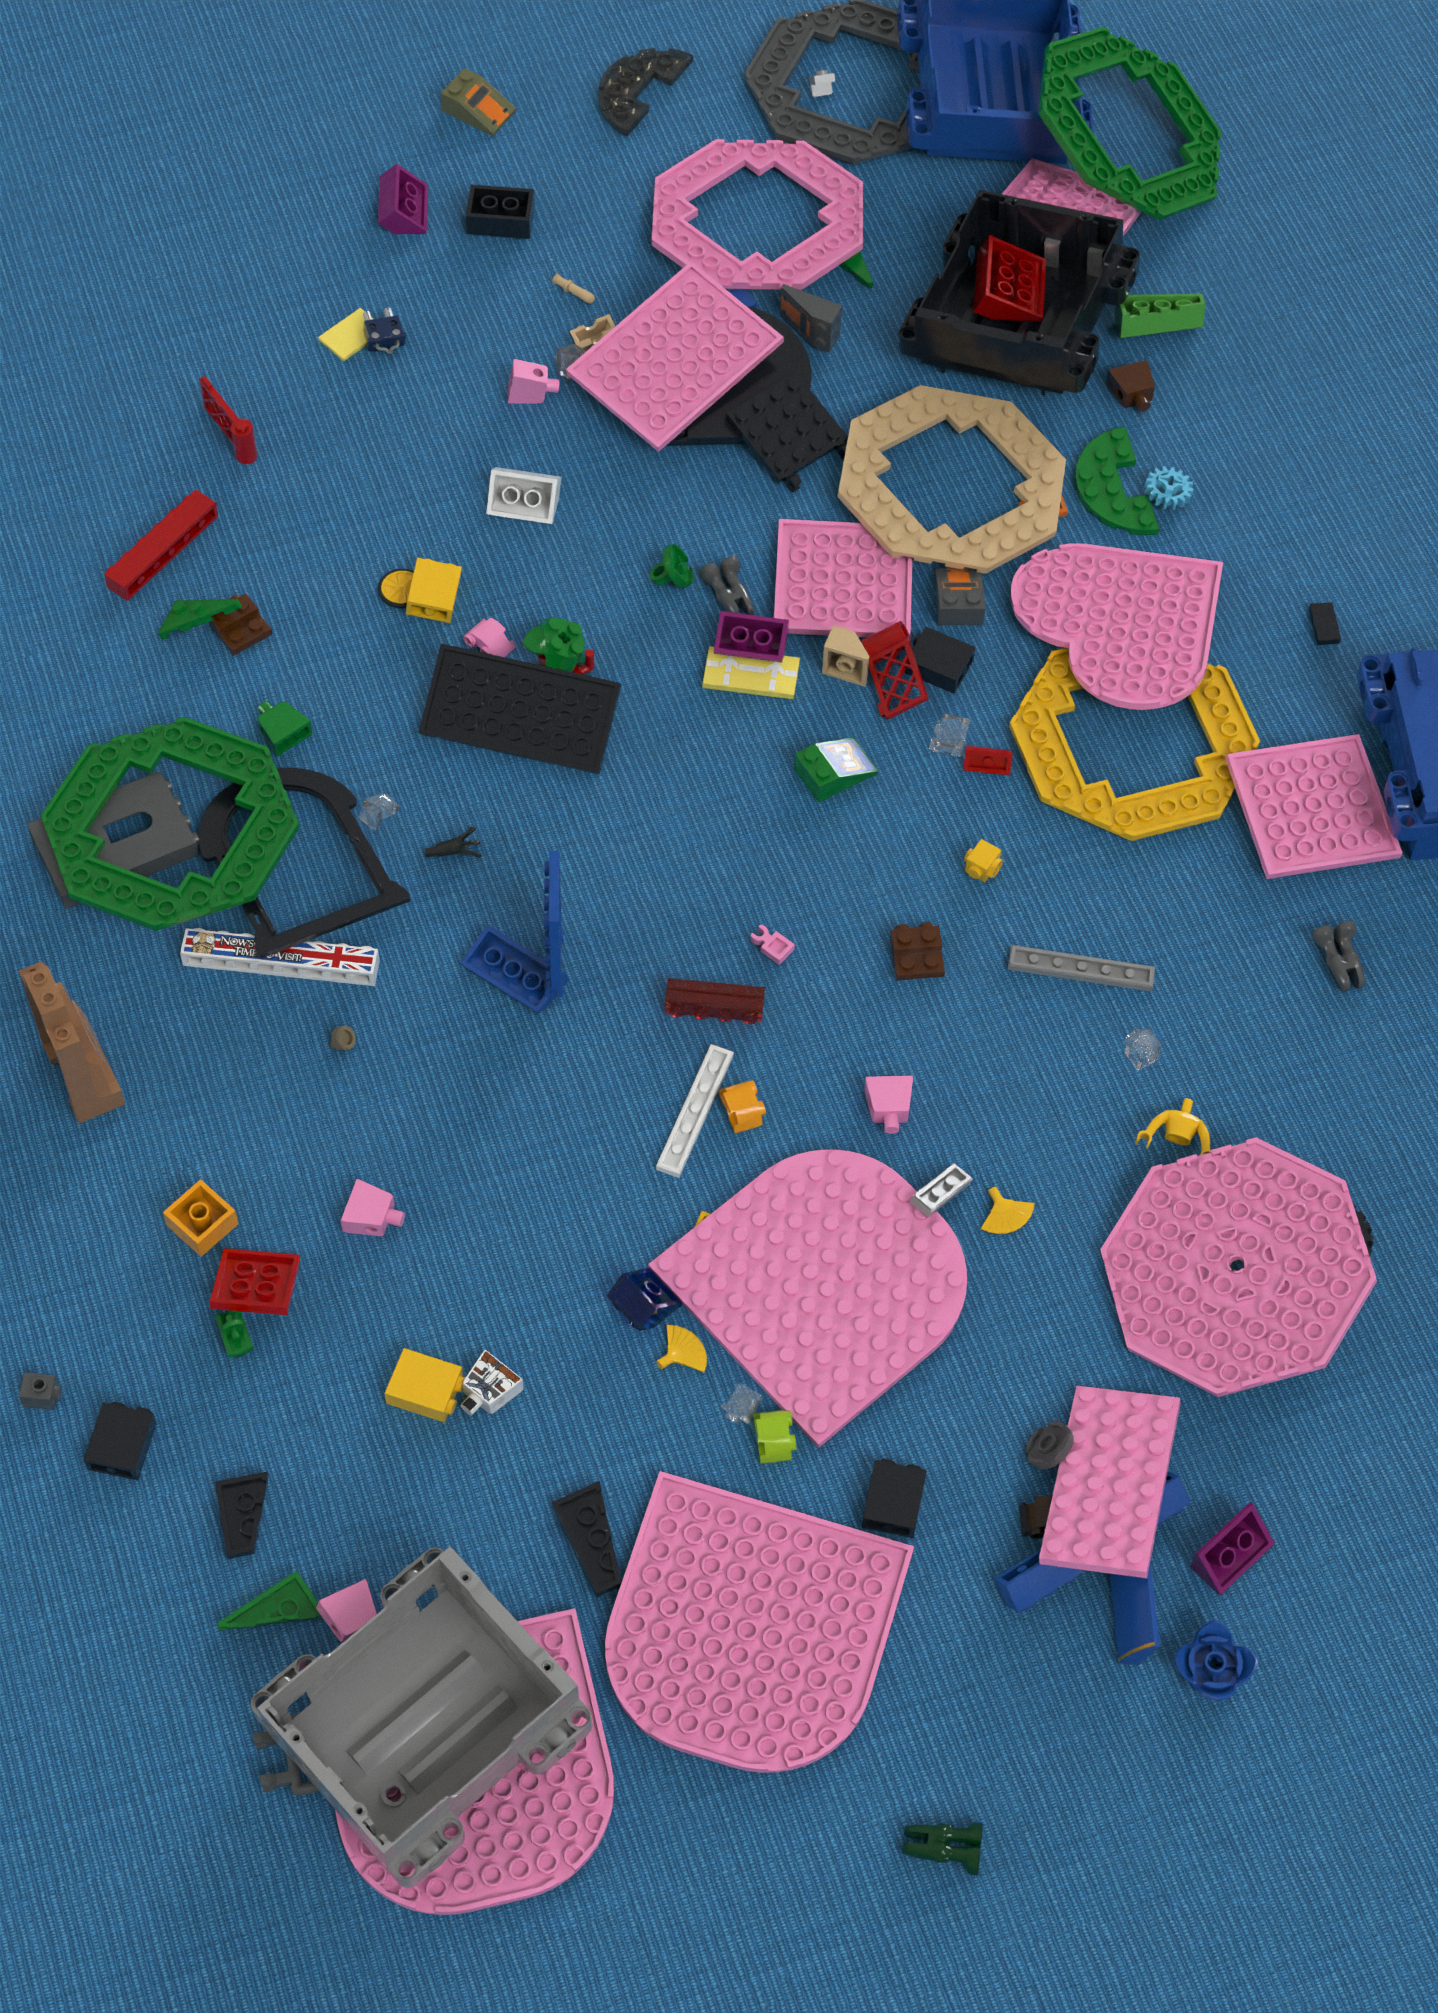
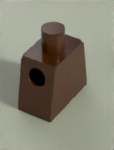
(1132, 385)

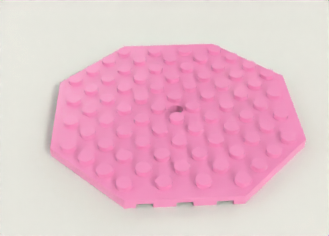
(1251, 1325)

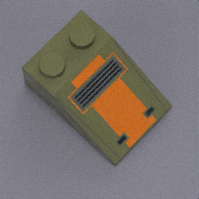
(476, 102)

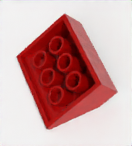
(1009, 282)

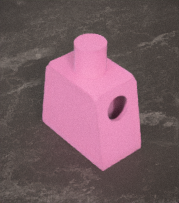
(529, 383)
(889, 1100)
(370, 1211)
(347, 1610)

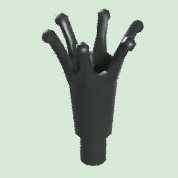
(454, 846)

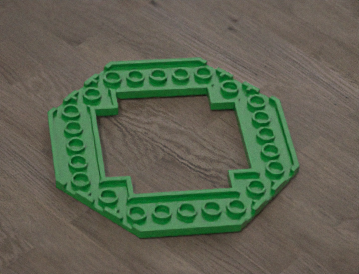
(1156, 196)
(139, 897)

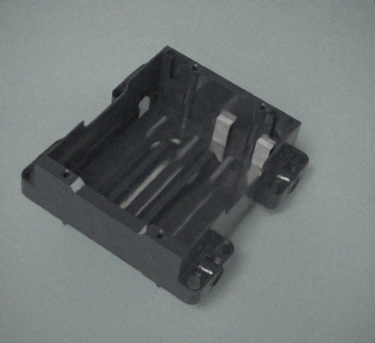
(1082, 274)

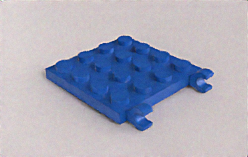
(552, 922)

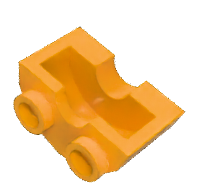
(742, 1106)

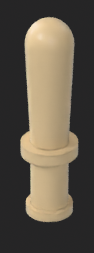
(569, 286)

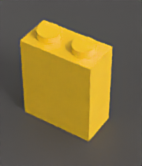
(433, 590)
(424, 1385)

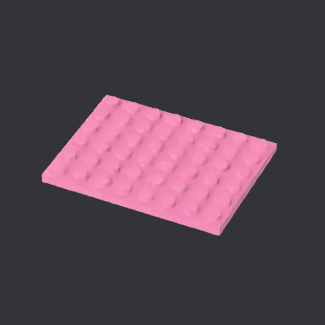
(674, 356)

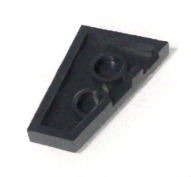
(241, 1512)

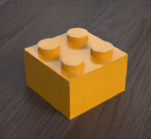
(200, 1218)

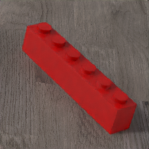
(161, 545)

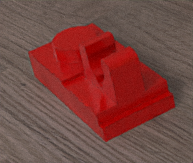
(987, 760)

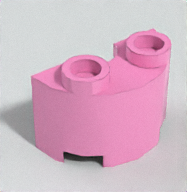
(490, 638)

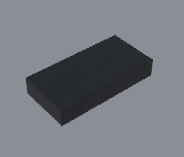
(1324, 623)

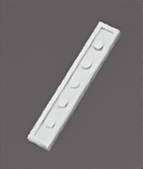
(694, 1111)

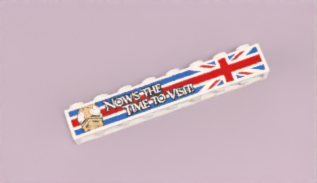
(306, 960)

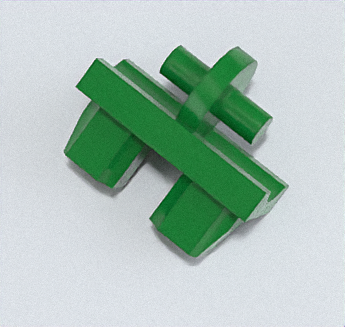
(234, 1333)

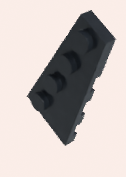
(588, 1531)

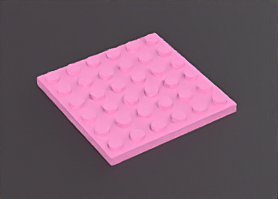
(1066, 189)
(839, 578)
(1313, 806)

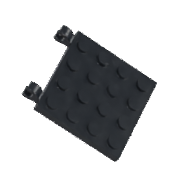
(787, 429)

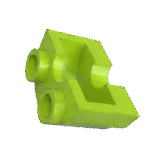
(774, 1436)

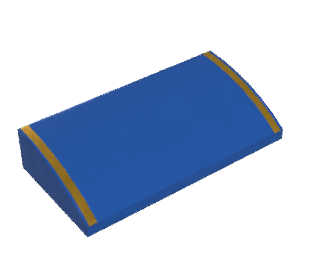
(1134, 1617)

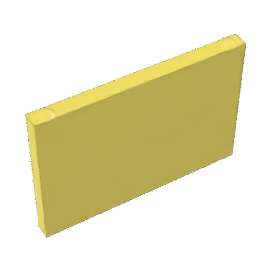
(346, 336)

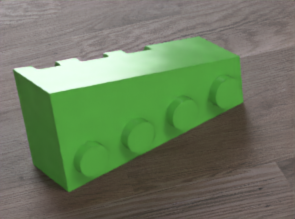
(1159, 313)

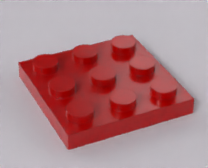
(255, 1281)

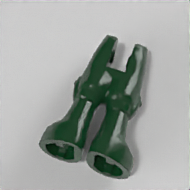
(936, 1847)

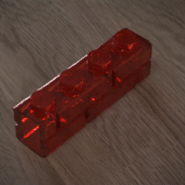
(714, 1000)

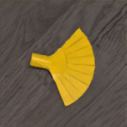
(1006, 1214)
(683, 1349)

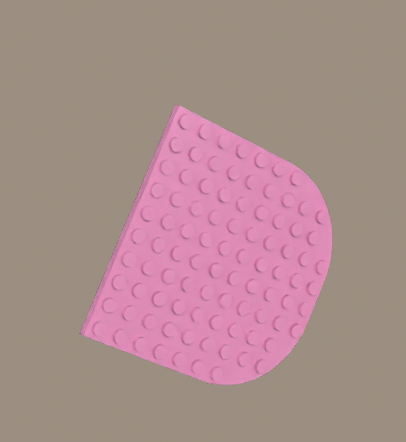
(822, 1283)
(749, 1627)
(527, 1827)

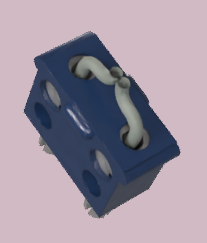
(383, 332)

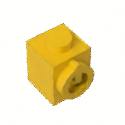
(983, 861)

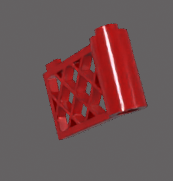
(237, 430)
(880, 647)

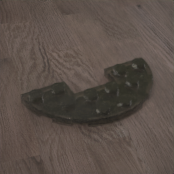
(629, 77)

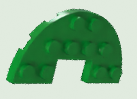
(1101, 487)

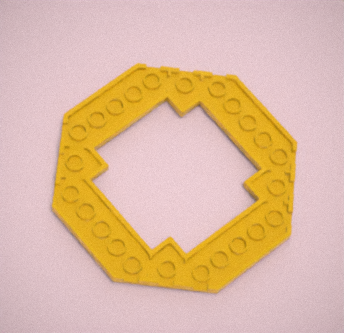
(1145, 812)

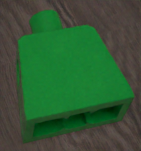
(282, 726)

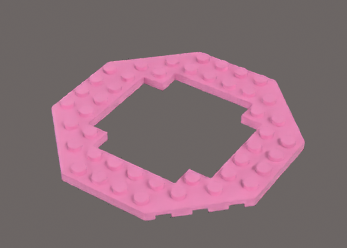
(795, 268)

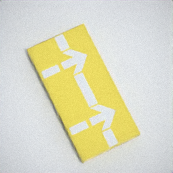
(751, 675)

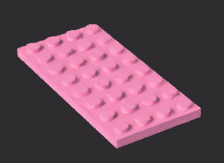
(1111, 1482)

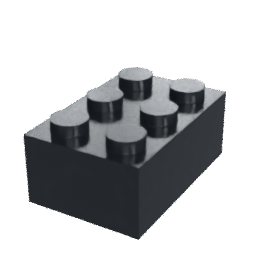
(500, 211)

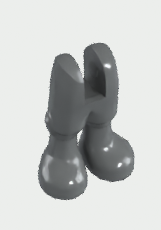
(728, 597)
(1349, 960)

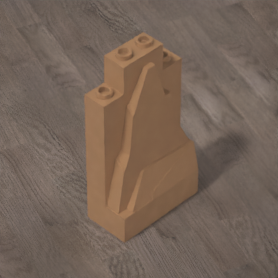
(72, 1043)

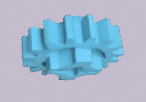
(1168, 488)

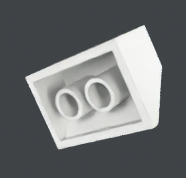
(523, 495)

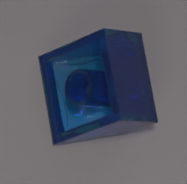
(643, 1298)

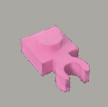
(773, 946)

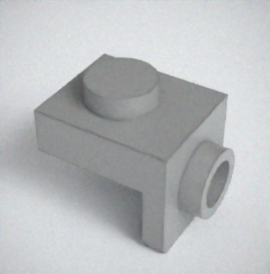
(821, 83)

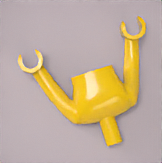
(1179, 1126)

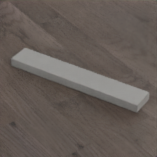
(1081, 968)

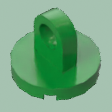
(673, 568)

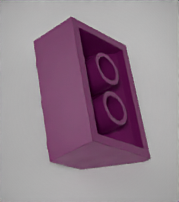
(402, 202)
(751, 636)

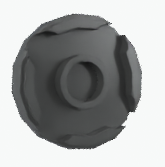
(1049, 1445)

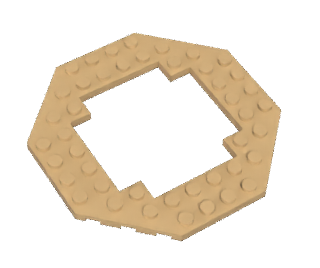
(900, 531)

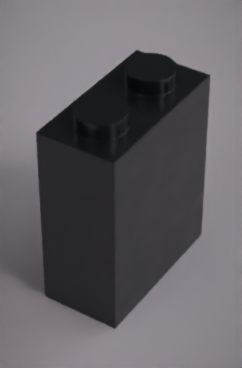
(941, 659)
(120, 1440)
(894, 1498)

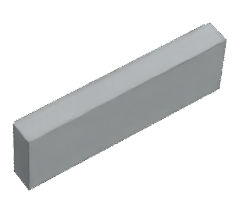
(941, 1190)

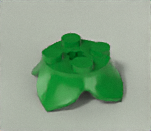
(558, 641)

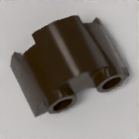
(1035, 1516)

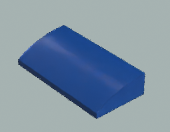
(510, 969)

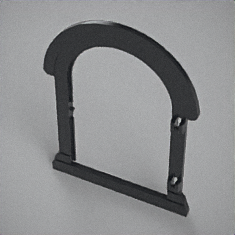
(215, 845)

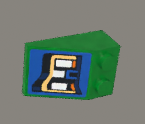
(833, 767)

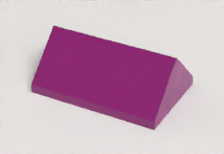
(1232, 1550)

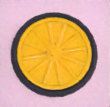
(395, 587)

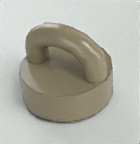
(342, 1038)

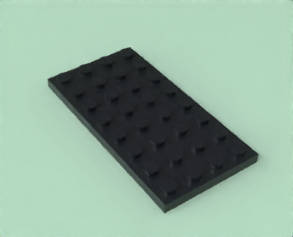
(520, 708)

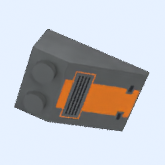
(811, 317)
(959, 596)

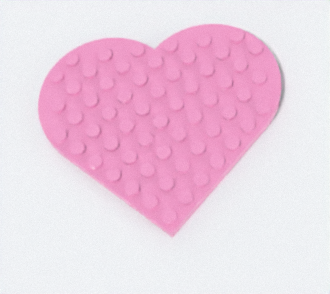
(1129, 617)

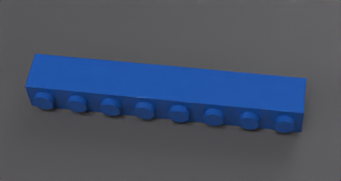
(1032, 1581)

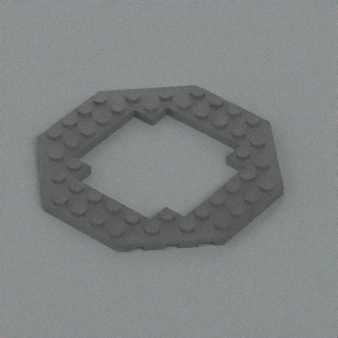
(781, 55)

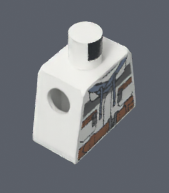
(489, 1385)

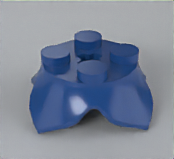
(1215, 1644)

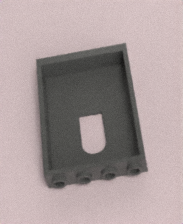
(145, 853)

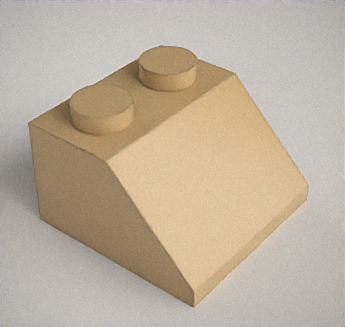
(845, 657)

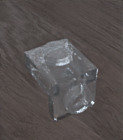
(377, 808)
(742, 1404)

